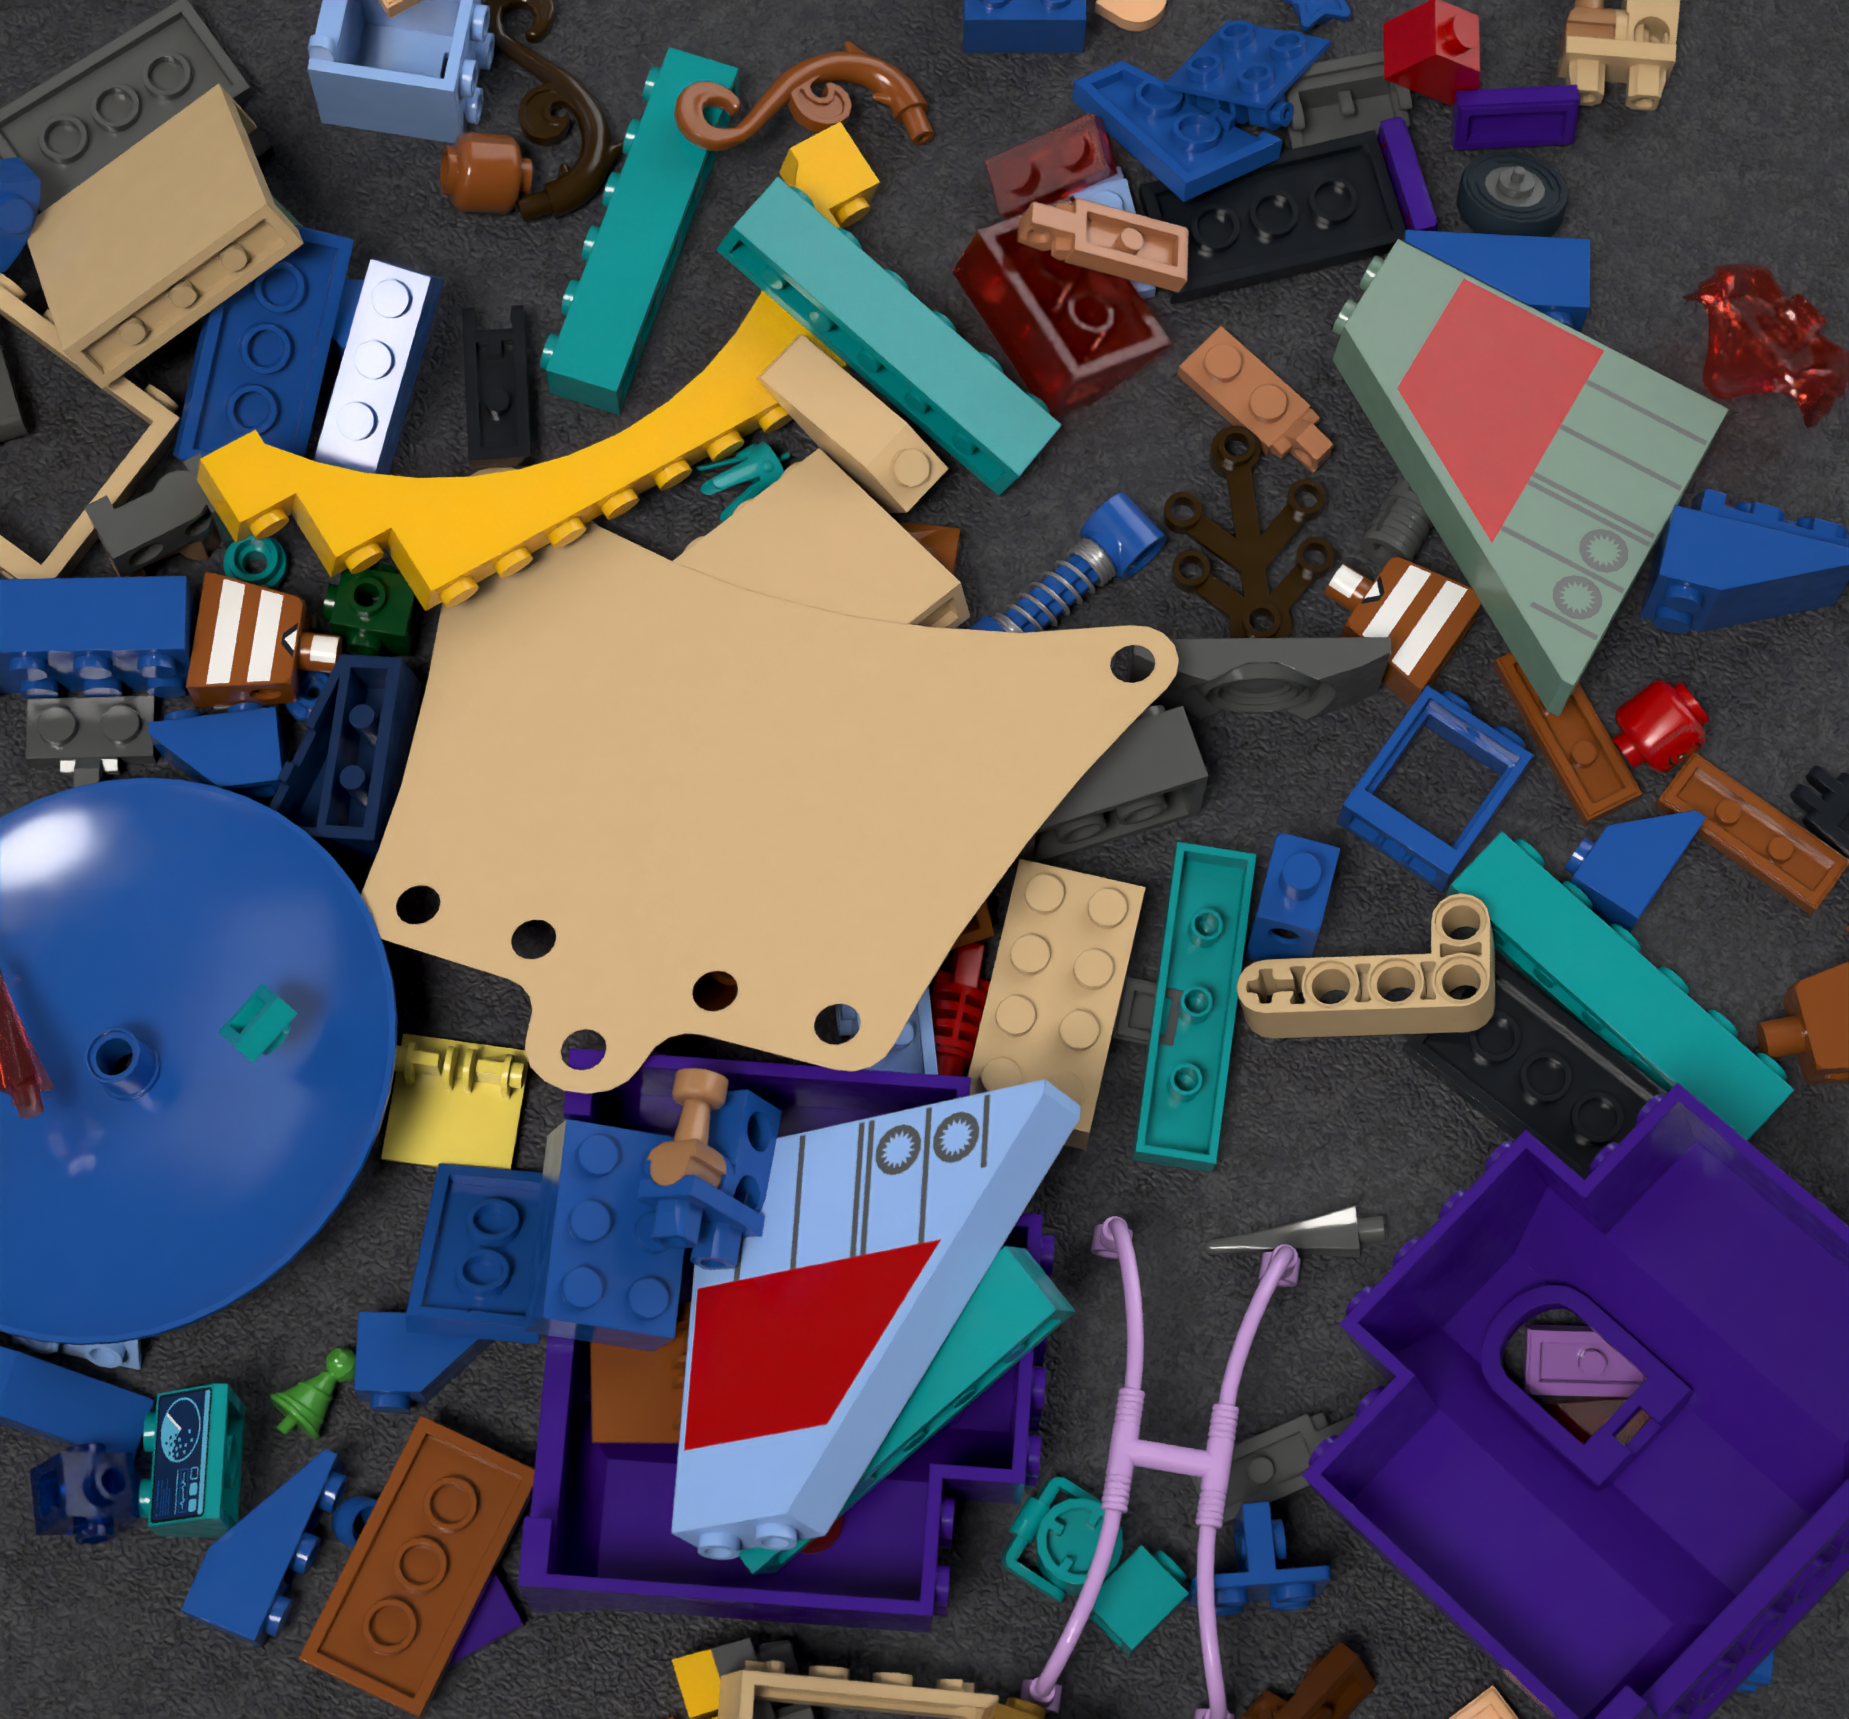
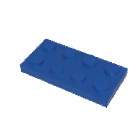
(267, 352)

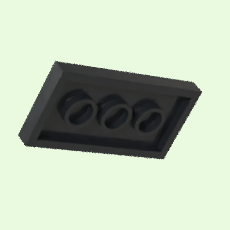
(1285, 218)
(1538, 1073)

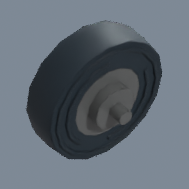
(1512, 195)

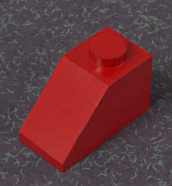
(1433, 50)

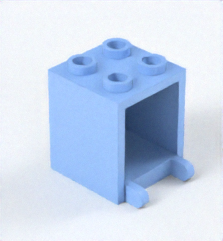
(390, 70)

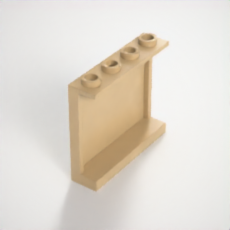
(158, 238)
(830, 548)

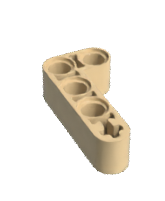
(1372, 977)

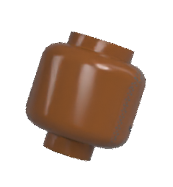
(484, 173)

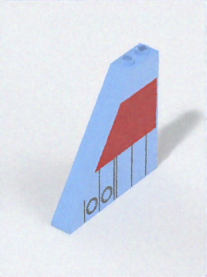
(844, 1305)

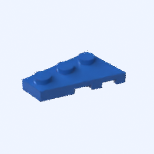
(1169, 136)

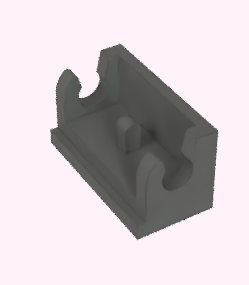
(1343, 100)

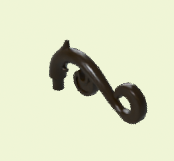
(559, 90)

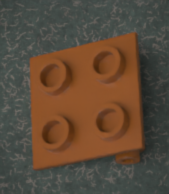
(639, 1391)

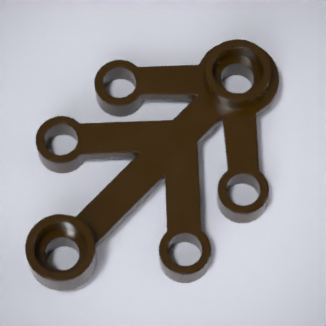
(1248, 551)

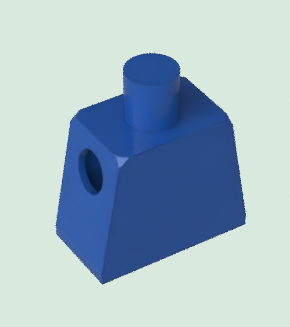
(1292, 898)

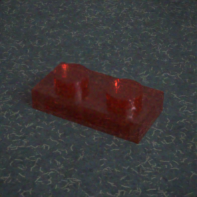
(1051, 166)

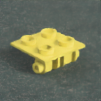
(455, 1103)

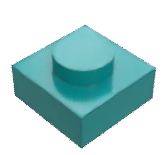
(259, 1024)

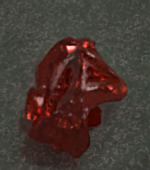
(1768, 342)

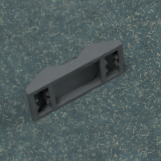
(1268, 674)

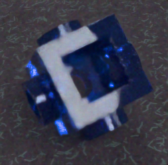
(85, 1493)

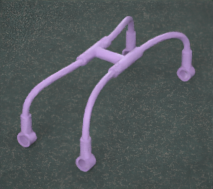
(1277, 1268)

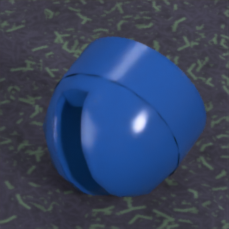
(353, 1508)

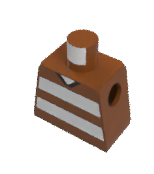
(1415, 608)
(253, 645)

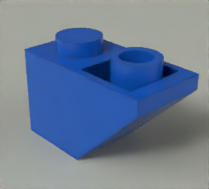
(226, 750)

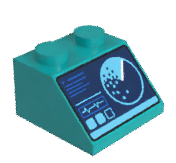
(194, 1462)

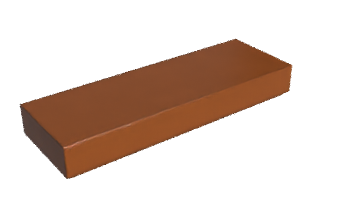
(1573, 746)
(1755, 834)

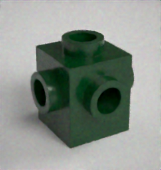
(373, 611)

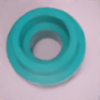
(244, 551)

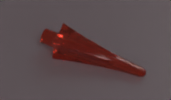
(20, 1067)

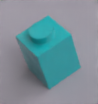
(1139, 1599)

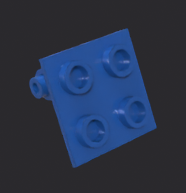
(1247, 72)

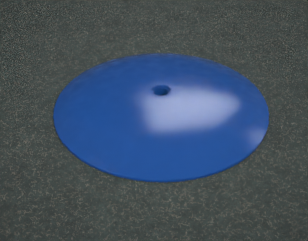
(193, 1173)

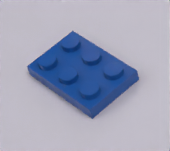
(476, 1255)

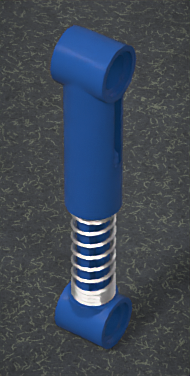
(1114, 543)

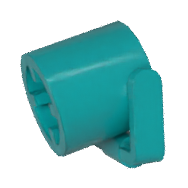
(1064, 1539)

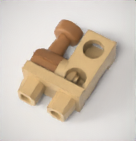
(1621, 47)

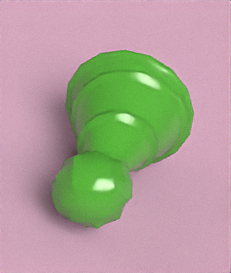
(309, 1400)

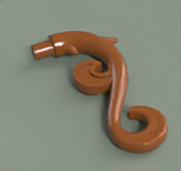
(794, 87)

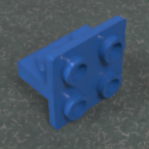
(1258, 1553)

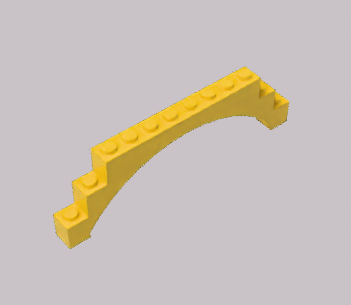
(467, 528)

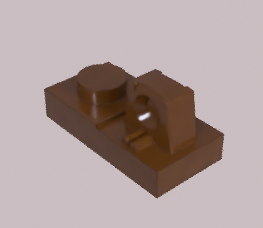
(1329, 1690)

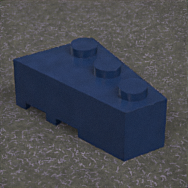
(352, 756)

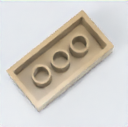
(1057, 985)

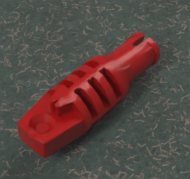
(957, 1009)

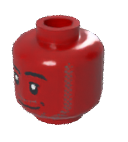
(1660, 726)

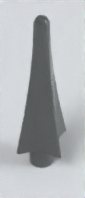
(1328, 1234)

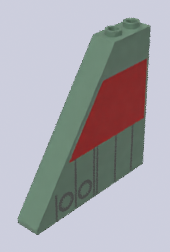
(1525, 448)

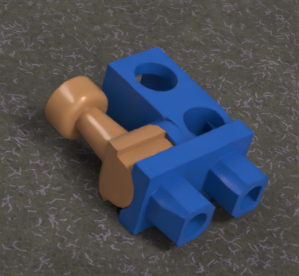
(714, 1170)

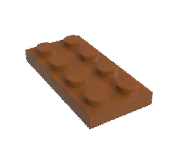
(420, 1567)

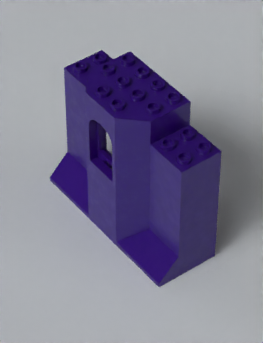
(607, 1508)
(1603, 1566)

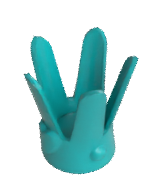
(757, 465)

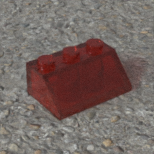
(1057, 322)

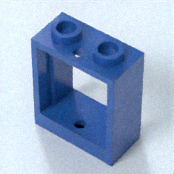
(1401, 837)

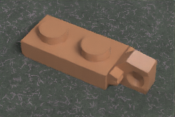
(1109, 241)
(1255, 399)

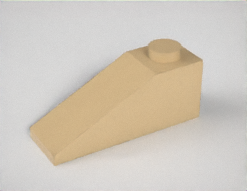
(852, 426)

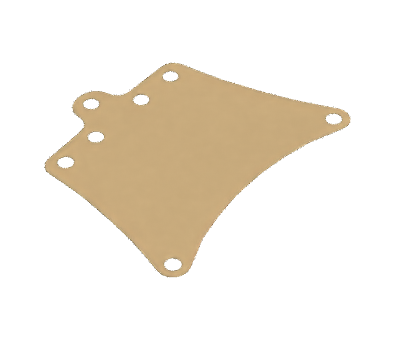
(726, 793)

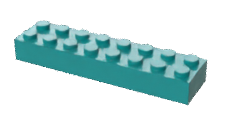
(1204, 959)

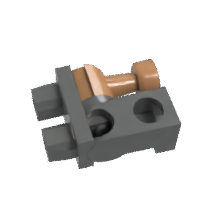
(160, 523)

